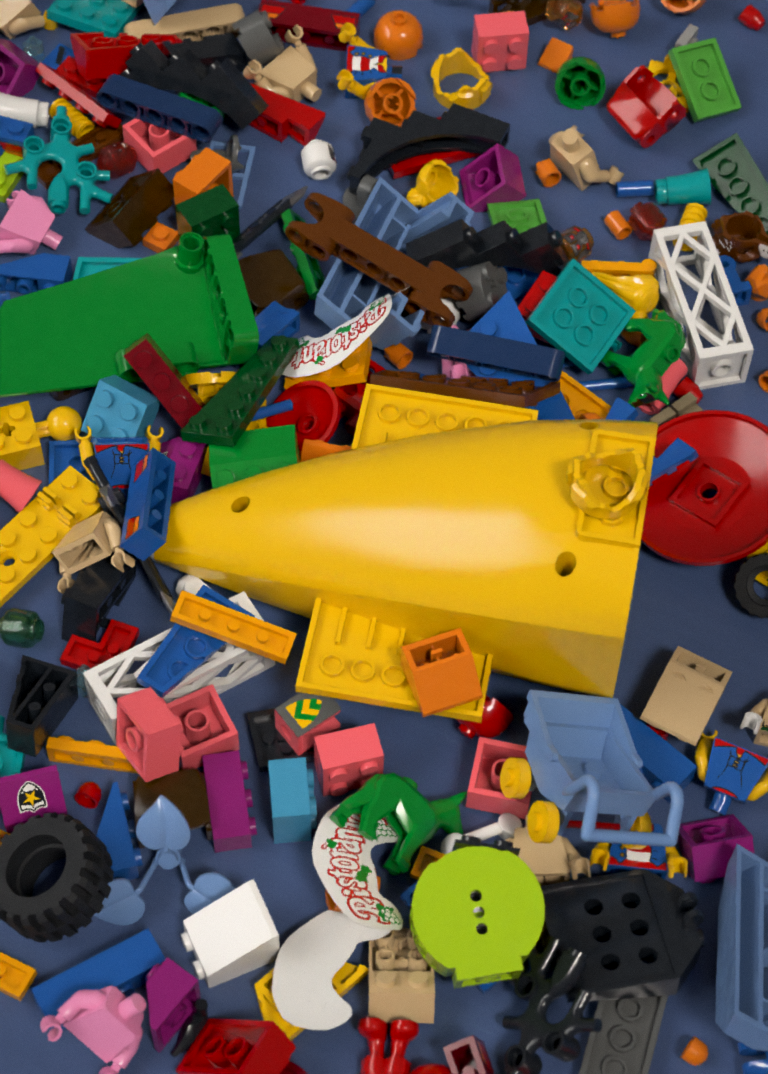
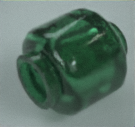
(21, 628)

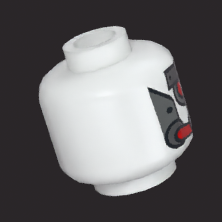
(318, 159)

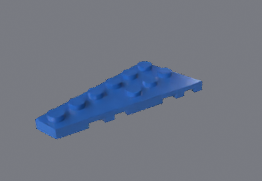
(507, 322)

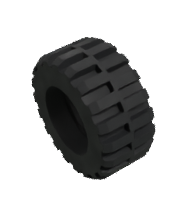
(76, 893)

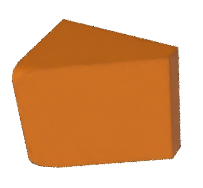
(555, 54)

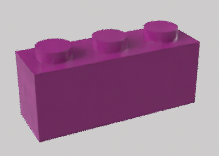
(229, 801)

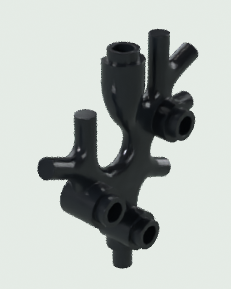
(540, 992)

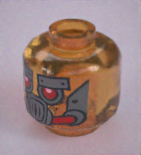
(564, 13)
(577, 243)

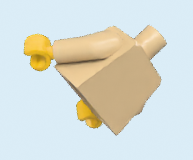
(22, 16)

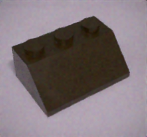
(133, 209)

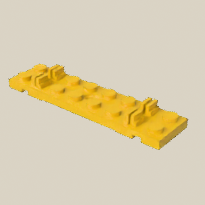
(42, 526)

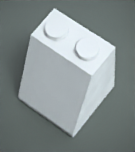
(231, 936)

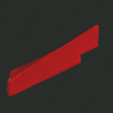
(287, 117)

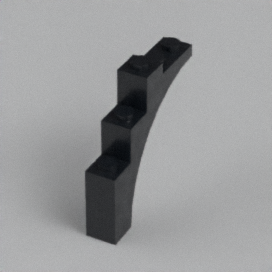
(217, 84)
(422, 134)
(462, 246)

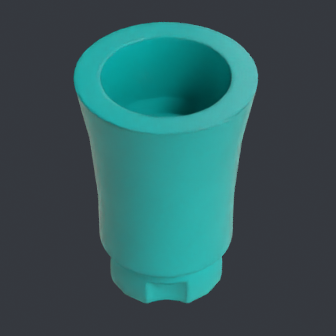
(684, 189)

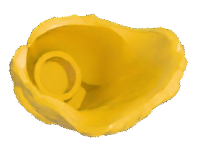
(637, 291)

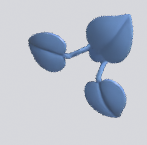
(168, 832)

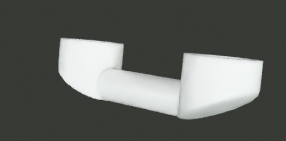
(504, 828)

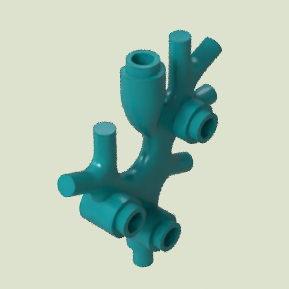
(73, 173)

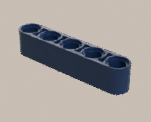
(159, 108)
(496, 353)

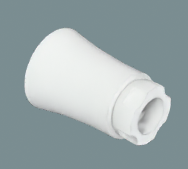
(25, 109)

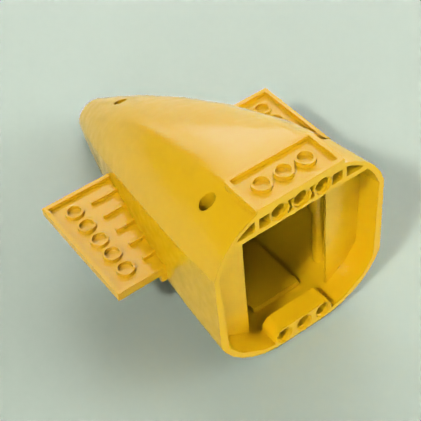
(431, 528)

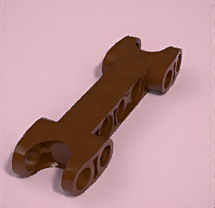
(341, 238)

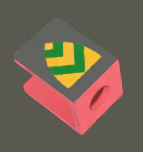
(306, 717)

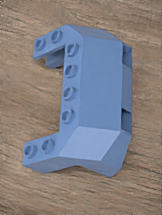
(395, 222)
(743, 951)

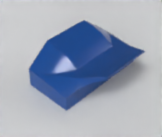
(277, 321)

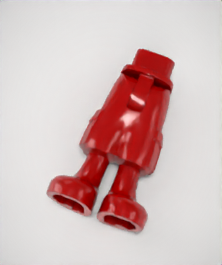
(375, 1032)

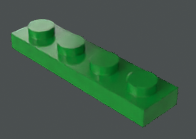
(308, 266)

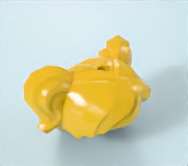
(432, 183)

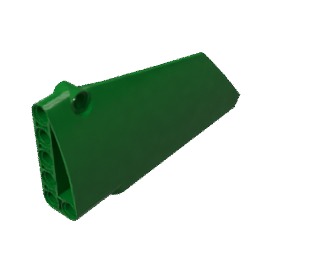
(78, 330)

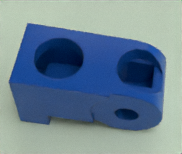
(740, 290)

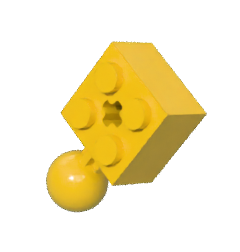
(21, 435)

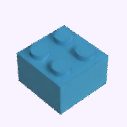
(120, 409)
(292, 800)

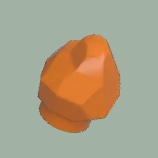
(759, 282)

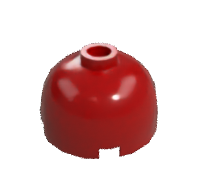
(494, 721)

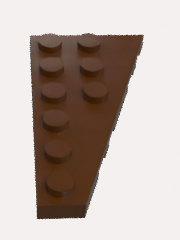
(469, 387)

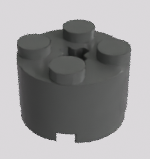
(258, 38)
(488, 288)

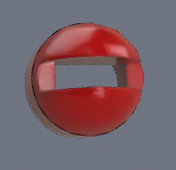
(88, 795)

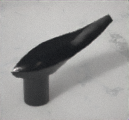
(192, 1027)

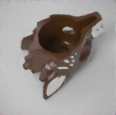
(739, 237)

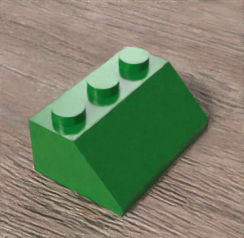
(253, 454)

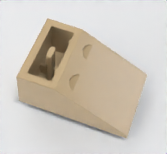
(686, 695)
(399, 980)

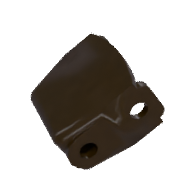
(272, 278)
(184, 789)

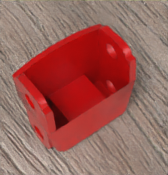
(645, 107)

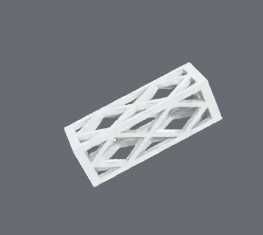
(728, 360)
(116, 683)

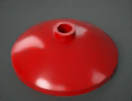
(314, 411)

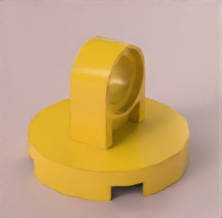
(208, 383)

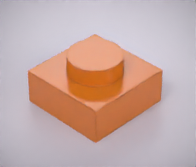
(160, 238)

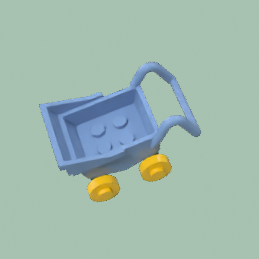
(586, 764)

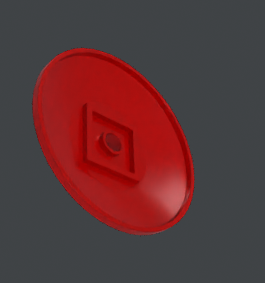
(735, 464)

